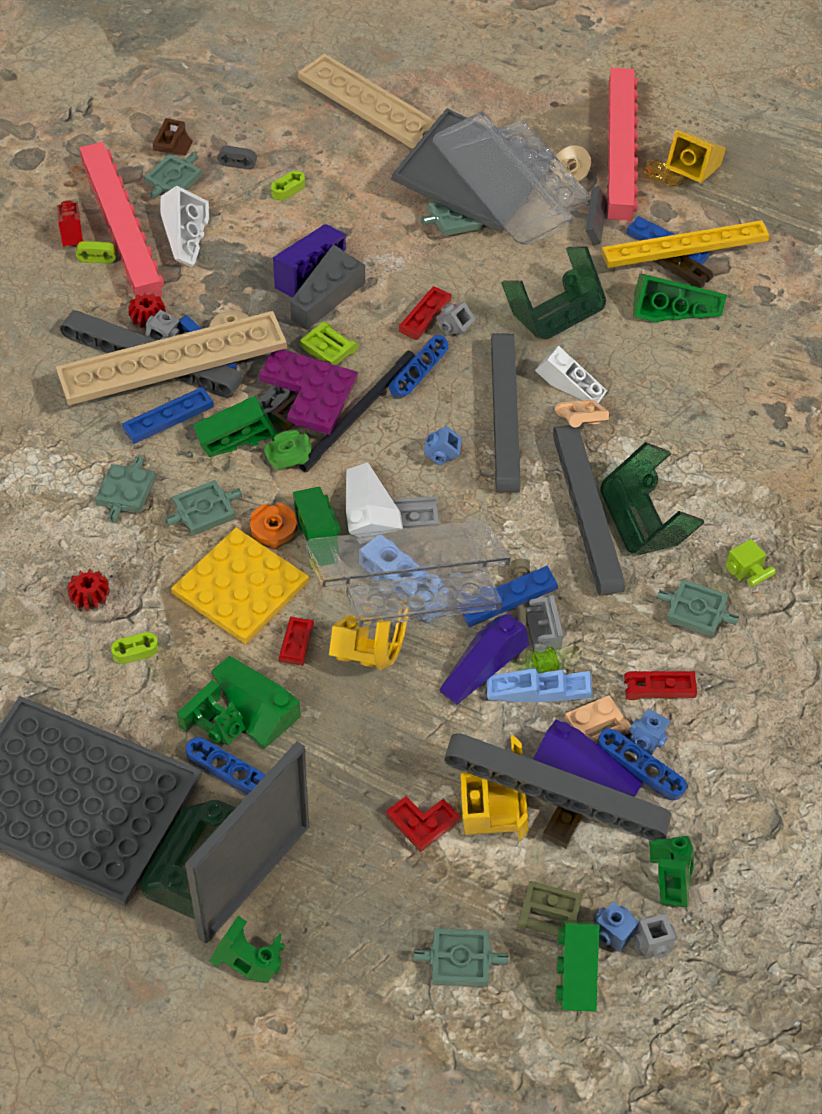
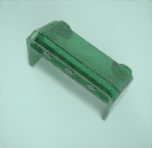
(578, 302)
(632, 510)
(165, 878)

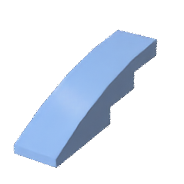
(539, 687)

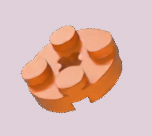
(273, 536)

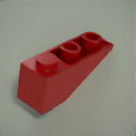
(69, 223)

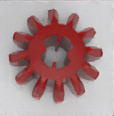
(143, 307)
(88, 589)

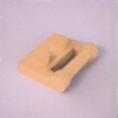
(582, 411)
(596, 716)

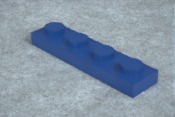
(643, 230)
(167, 415)
(517, 593)

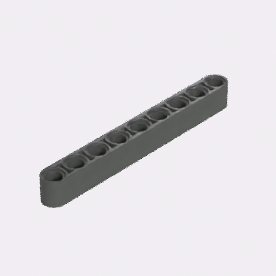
(111, 338)
(505, 413)
(588, 510)
(557, 787)

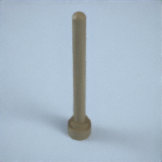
(519, 568)

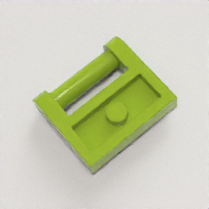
(324, 348)

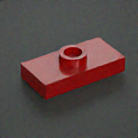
(296, 641)

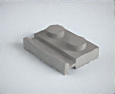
(418, 511)

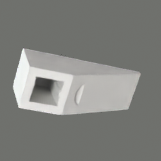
(567, 375)

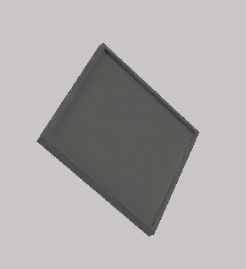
(433, 176)
(249, 843)

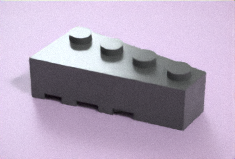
(327, 286)

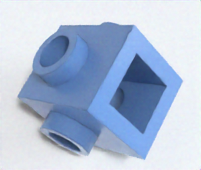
(442, 445)
(650, 731)
(616, 926)

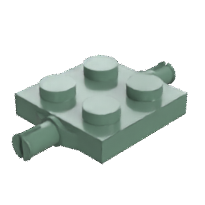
(172, 173)
(448, 220)
(125, 488)
(203, 507)
(697, 608)
(460, 957)

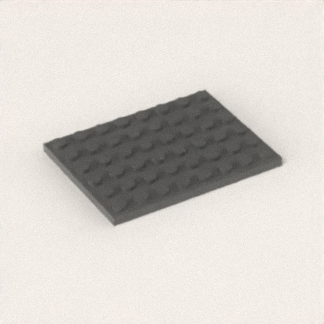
(85, 800)

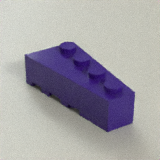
(300, 259)

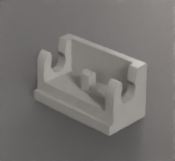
(544, 624)

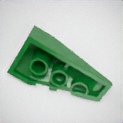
(668, 300)
(262, 702)

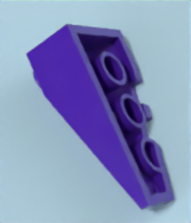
(485, 655)
(579, 755)

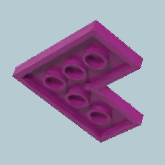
(321, 387)

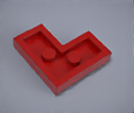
(419, 827)

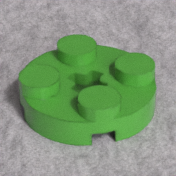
(279, 454)

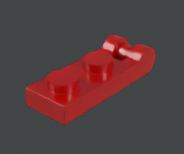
(660, 684)

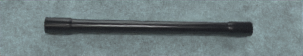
(355, 412)

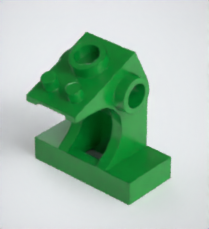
(204, 709)
(675, 861)
(244, 957)

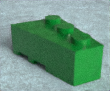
(235, 427)
(315, 514)
(578, 965)

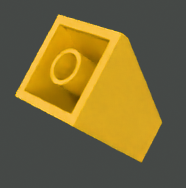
(694, 156)

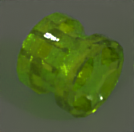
(545, 660)

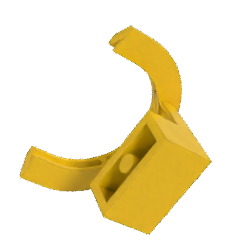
(352, 643)
(491, 806)

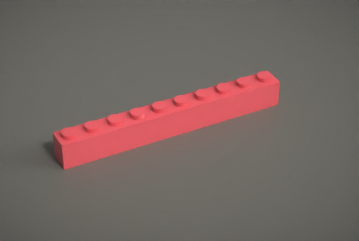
(621, 144)
(121, 221)

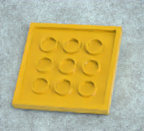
(240, 585)

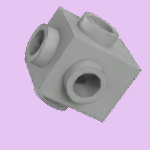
(455, 318)
(162, 326)
(655, 936)

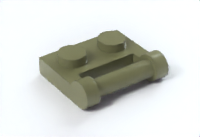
(548, 902)

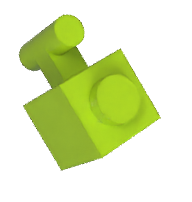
(749, 561)

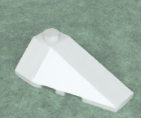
(184, 222)
(368, 503)

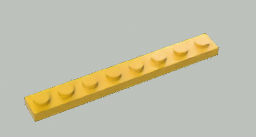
(684, 244)

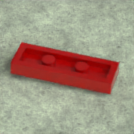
(424, 313)

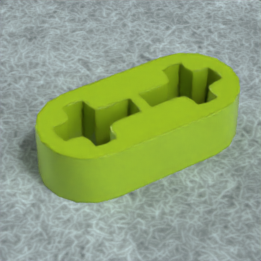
(288, 185)
(96, 252)
(134, 648)

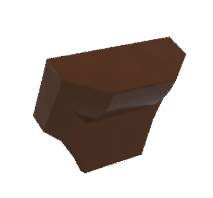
(172, 138)

